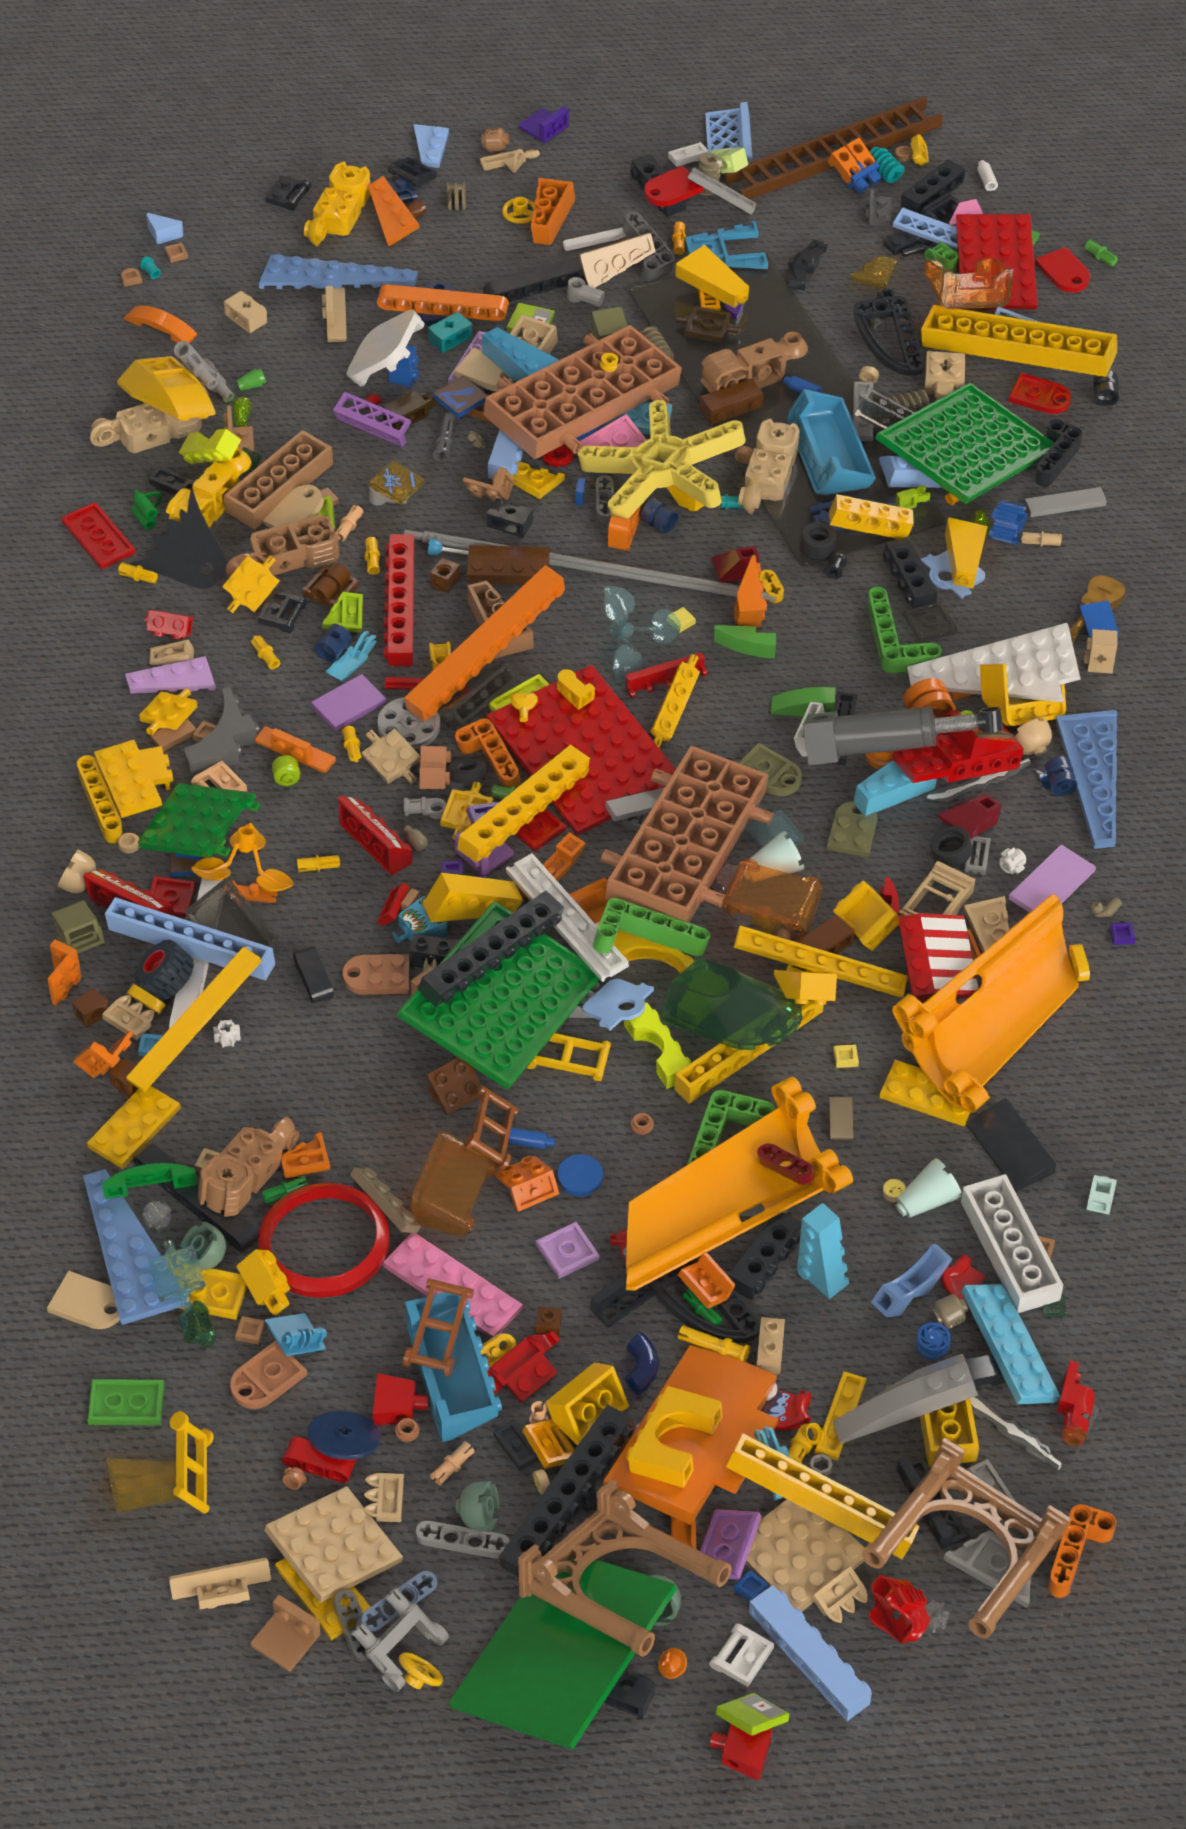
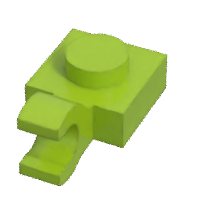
(909, 498)

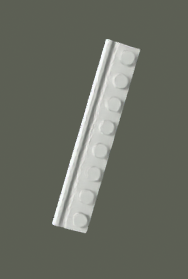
(575, 923)

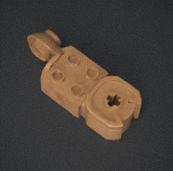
(761, 362)
(293, 546)
(244, 1166)

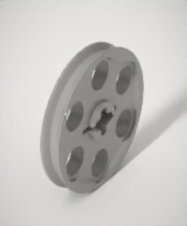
(400, 724)

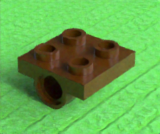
(329, 584)
(453, 1085)

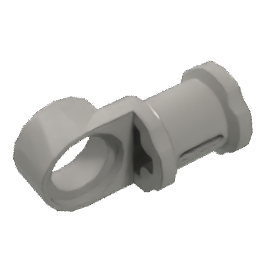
(424, 807)

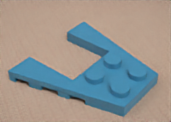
(716, 244)

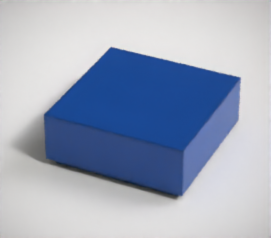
(580, 492)
(750, 1586)

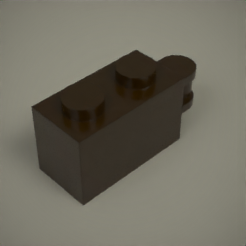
(411, 406)

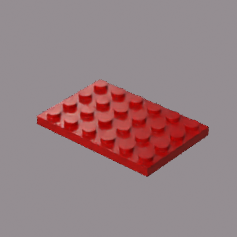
(1008, 241)

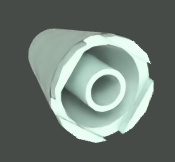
(779, 855)
(928, 1190)

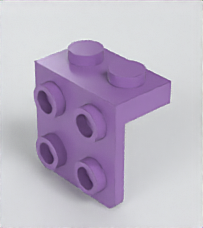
(495, 859)

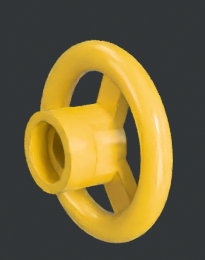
(520, 207)
(419, 1670)

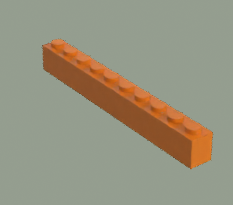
(485, 643)

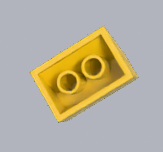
(584, 1398)

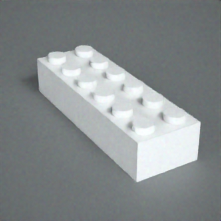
(1011, 1243)

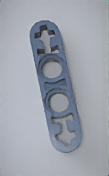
(409, 1586)

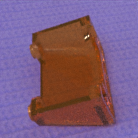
(983, 289)
(773, 896)
(450, 1186)

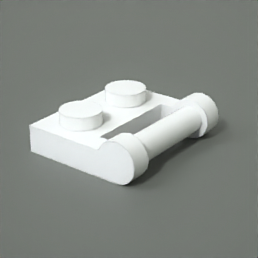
(748, 1659)

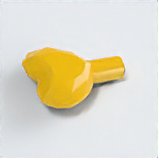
(523, 703)

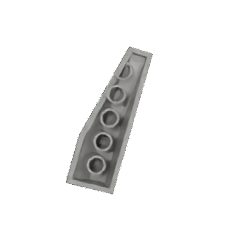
(909, 1398)

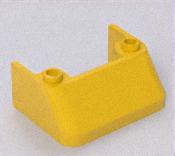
(1015, 710)

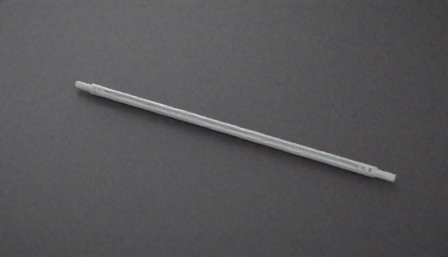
(600, 567)

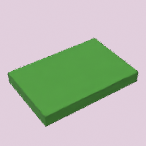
(126, 1402)

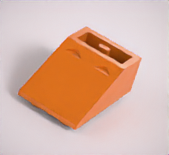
(749, 603)

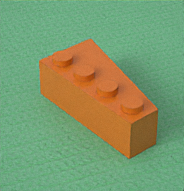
(551, 209)

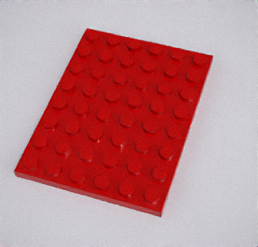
(603, 730)

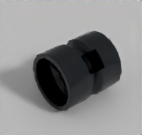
(1106, 389)

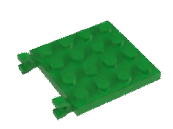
(196, 820)

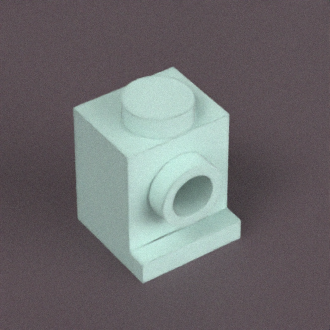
(1101, 1194)

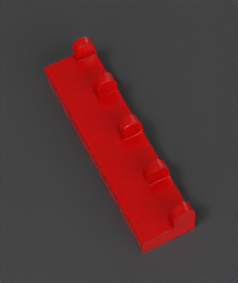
(659, 674)

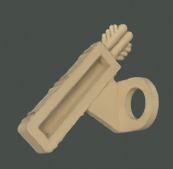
(512, 159)

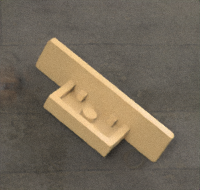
(335, 313)
(220, 1584)

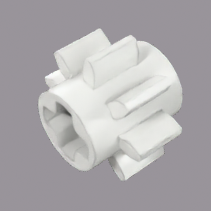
(1012, 860)
(226, 1033)

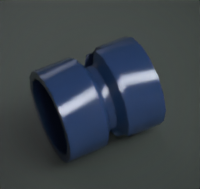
(661, 516)
(333, 643)
(1061, 776)

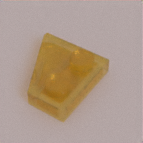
(876, 272)

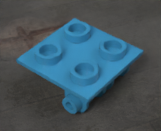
(296, 1334)

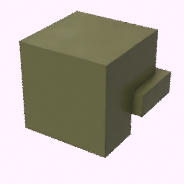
(607, 322)
(78, 927)

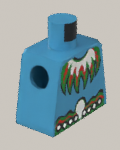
(416, 921)

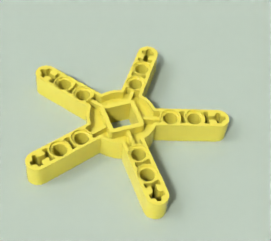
(676, 470)

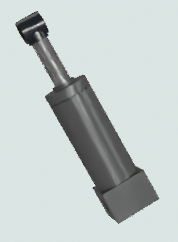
(834, 736)

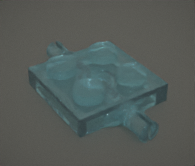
(177, 1273)

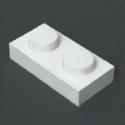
(687, 154)

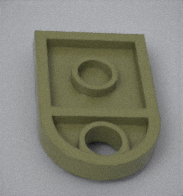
(776, 767)
(852, 831)

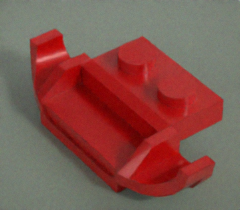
(525, 1366)

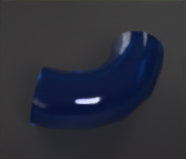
(646, 1363)

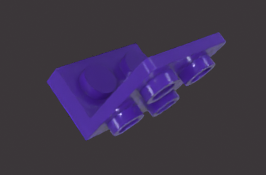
(545, 125)

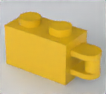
(265, 1280)

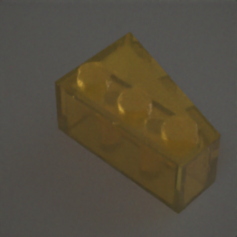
(141, 1483)

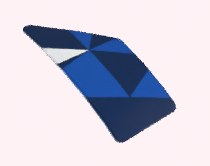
(1042, 774)

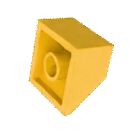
(807, 986)

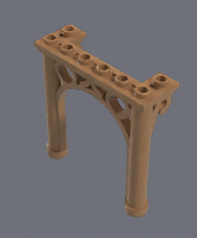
(990, 1508)
(614, 1517)

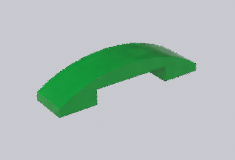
(148, 1174)

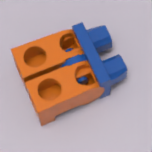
(855, 165)

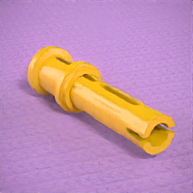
(715, 1344)

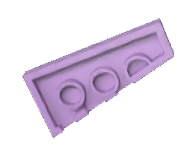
(187, 674)

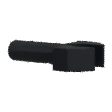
(923, 245)

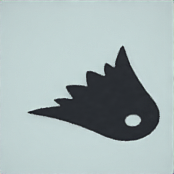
(186, 550)

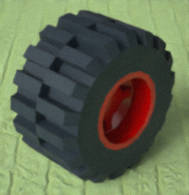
(164, 970)

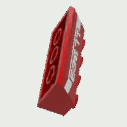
(374, 835)
(105, 886)

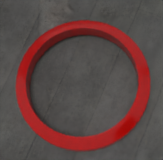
(341, 1283)

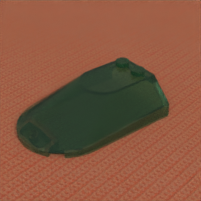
(729, 1006)

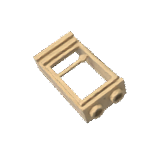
(949, 877)

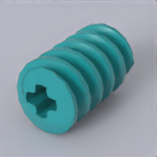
(889, 168)

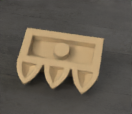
(129, 1018)
(387, 1496)
(839, 1592)

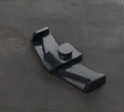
(804, 263)

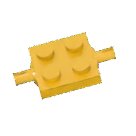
(251, 584)
(168, 711)
(455, 810)

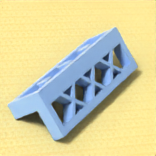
(926, 228)

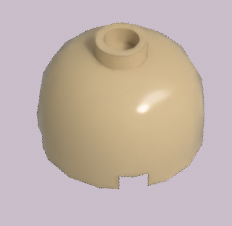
(1034, 736)
(72, 878)

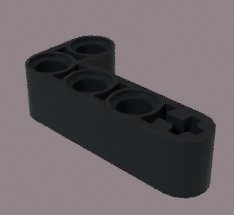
(1066, 444)

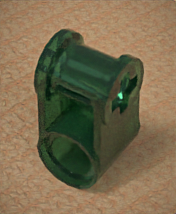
(197, 1325)

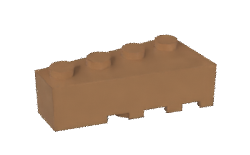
(484, 603)

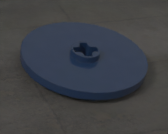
(344, 1435)

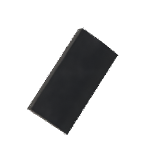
(1011, 1145)

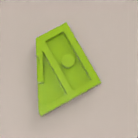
(346, 612)

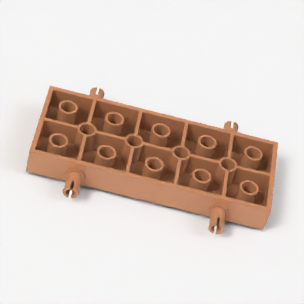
(578, 394)
(688, 835)

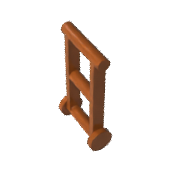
(472, 1140)
(448, 1363)

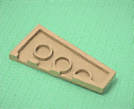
(610, 260)

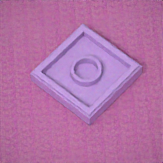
(567, 1250)

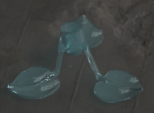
(617, 605)

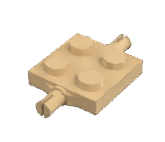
(391, 756)

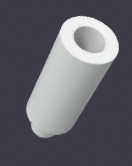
(987, 176)

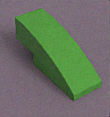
(746, 640)
(797, 701)

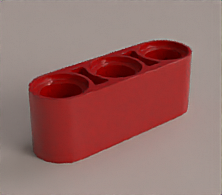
(308, 1459)

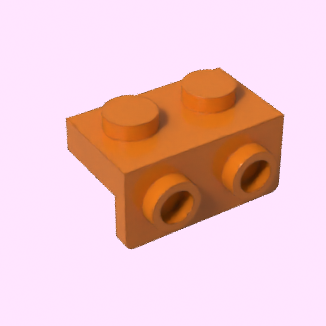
(707, 1281)

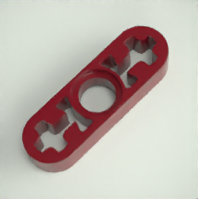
(792, 1171)

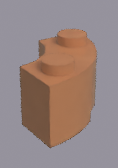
(434, 766)

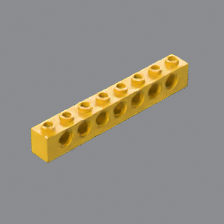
(523, 804)
(724, 1061)

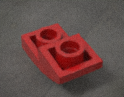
(890, 895)

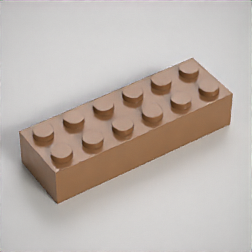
(264, 488)

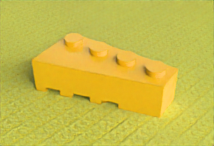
(468, 897)

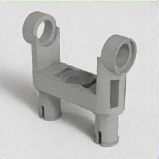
(204, 371)
(377, 1648)

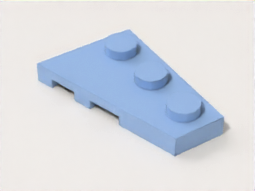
(431, 144)

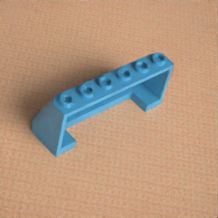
(830, 444)
(467, 1396)

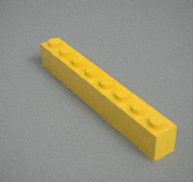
(813, 1491)

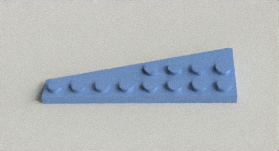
(318, 273)
(1091, 747)
(126, 1254)

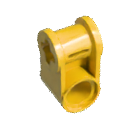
(439, 653)

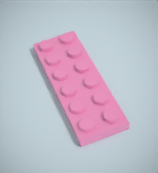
(418, 1260)

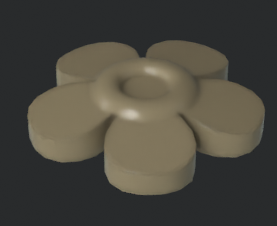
(477, 440)

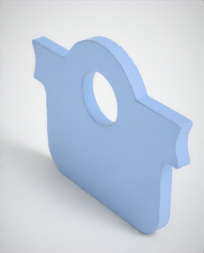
(940, 564)
(606, 1001)

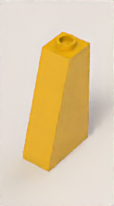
(712, 276)
(964, 550)

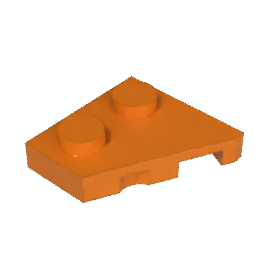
(306, 1158)

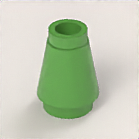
(251, 380)

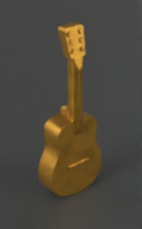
(1099, 589)

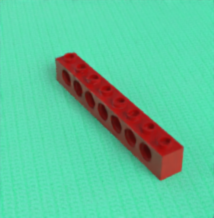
(401, 600)

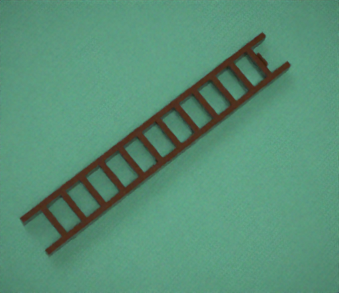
(824, 141)

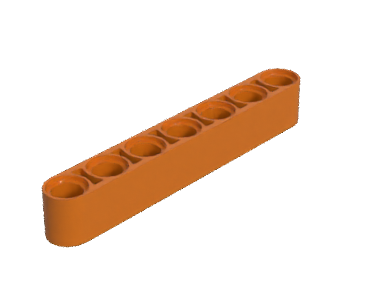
(442, 302)

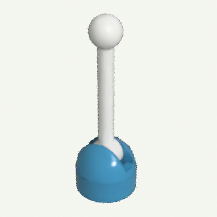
(435, 548)

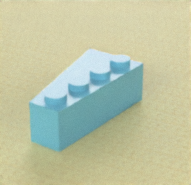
(888, 788)
(822, 1252)

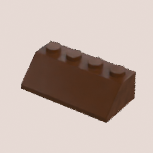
(505, 563)

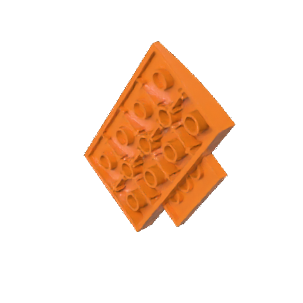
(742, 1393)

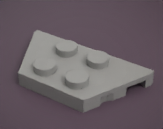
(987, 1561)

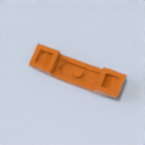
(162, 321)
(563, 859)

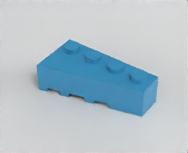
(513, 354)

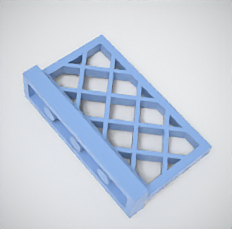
(742, 132)

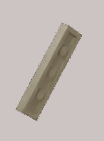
(385, 1200)

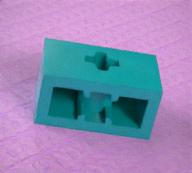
(450, 332)

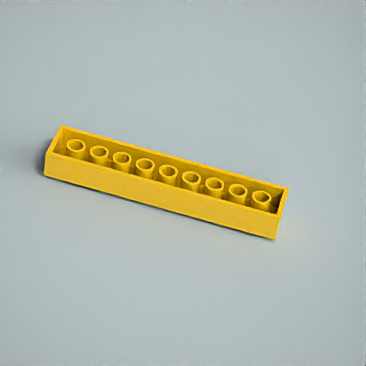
(1019, 340)

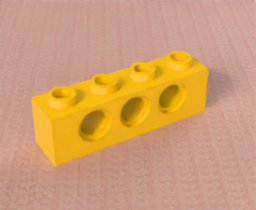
(871, 517)

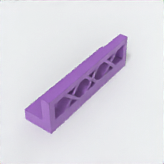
(370, 425)

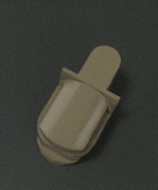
(456, 193)

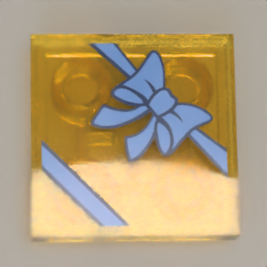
(396, 482)

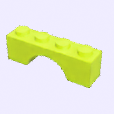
(217, 448)
(649, 1028)

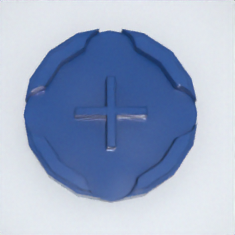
(580, 1175)

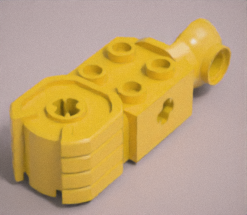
(340, 203)
(211, 488)

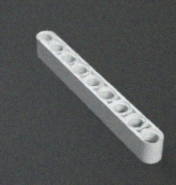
(196, 981)

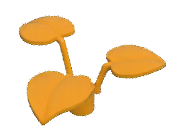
(245, 840)

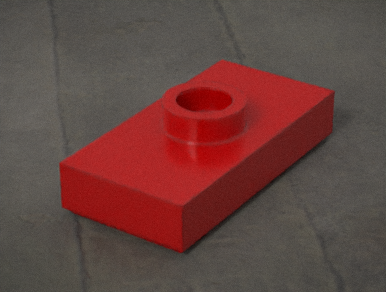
(393, 904)

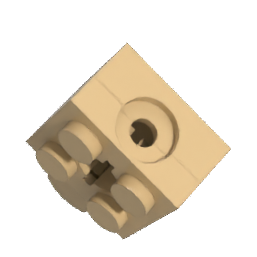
(536, 333)
(941, 377)

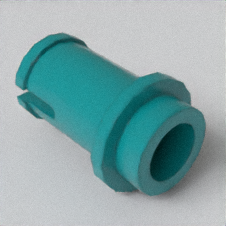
(148, 265)
(730, 502)

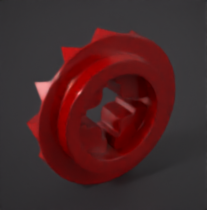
(563, 451)

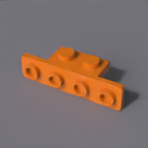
(295, 747)

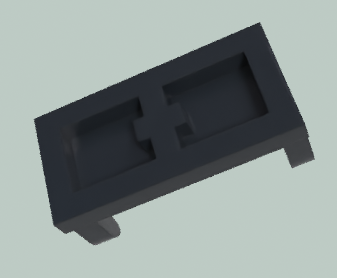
(942, 208)

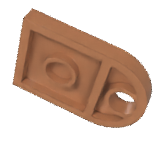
(378, 974)
(267, 1376)

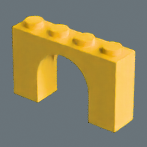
(673, 1410)

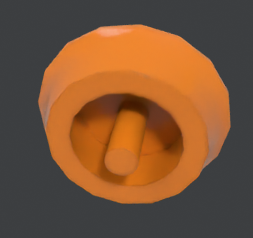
(672, 1663)

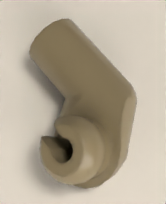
(1099, 910)

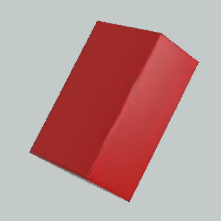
(373, 398)

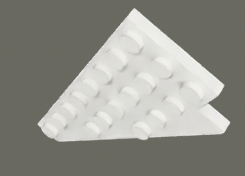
(1034, 665)

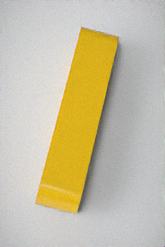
(99, 798)

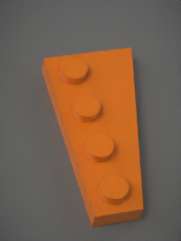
(393, 214)

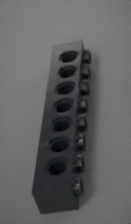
(490, 949)
(608, 1423)

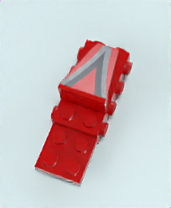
(961, 756)

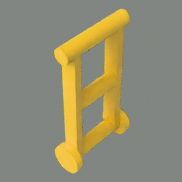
(564, 1064)
(203, 1439)

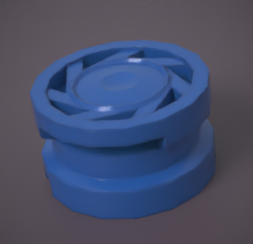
(933, 1341)

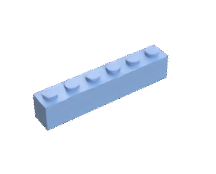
(810, 1652)

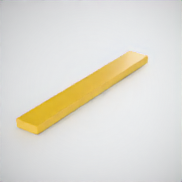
(820, 961)
(193, 1019)

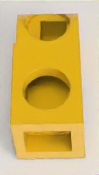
(574, 689)

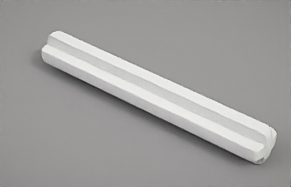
(593, 239)

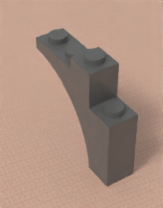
(225, 740)

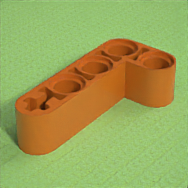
(622, 530)
(472, 738)
(1072, 1551)

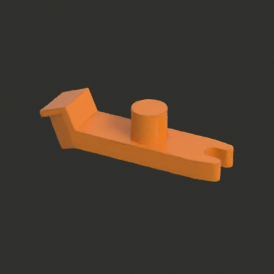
(255, 893)

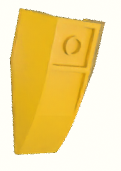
(167, 387)

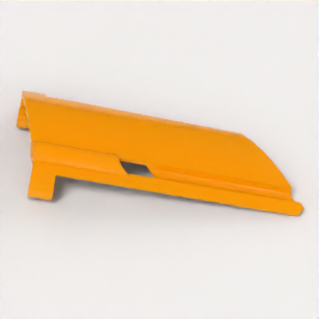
(1022, 985)
(704, 1199)

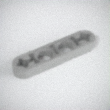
(464, 1535)

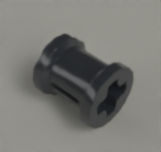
(835, 565)

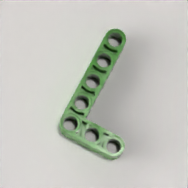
(893, 656)
(650, 926)
(726, 1107)

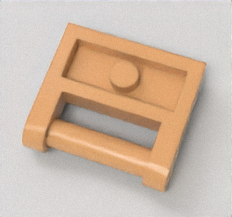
(221, 777)

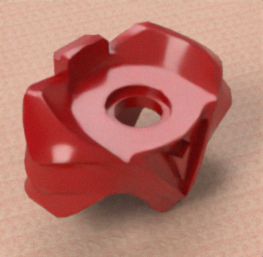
(899, 1595)

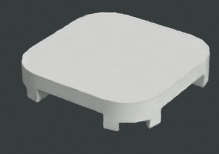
(384, 346)

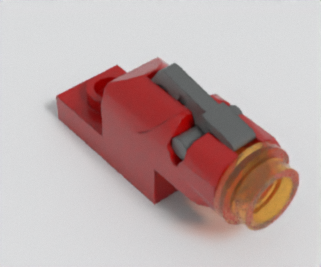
(1077, 1406)

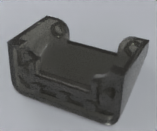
(230, 912)

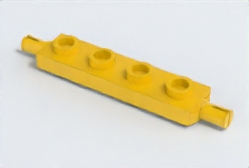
(675, 701)

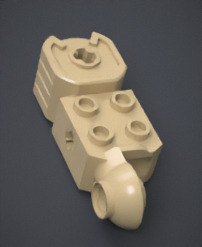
(141, 428)
(770, 464)

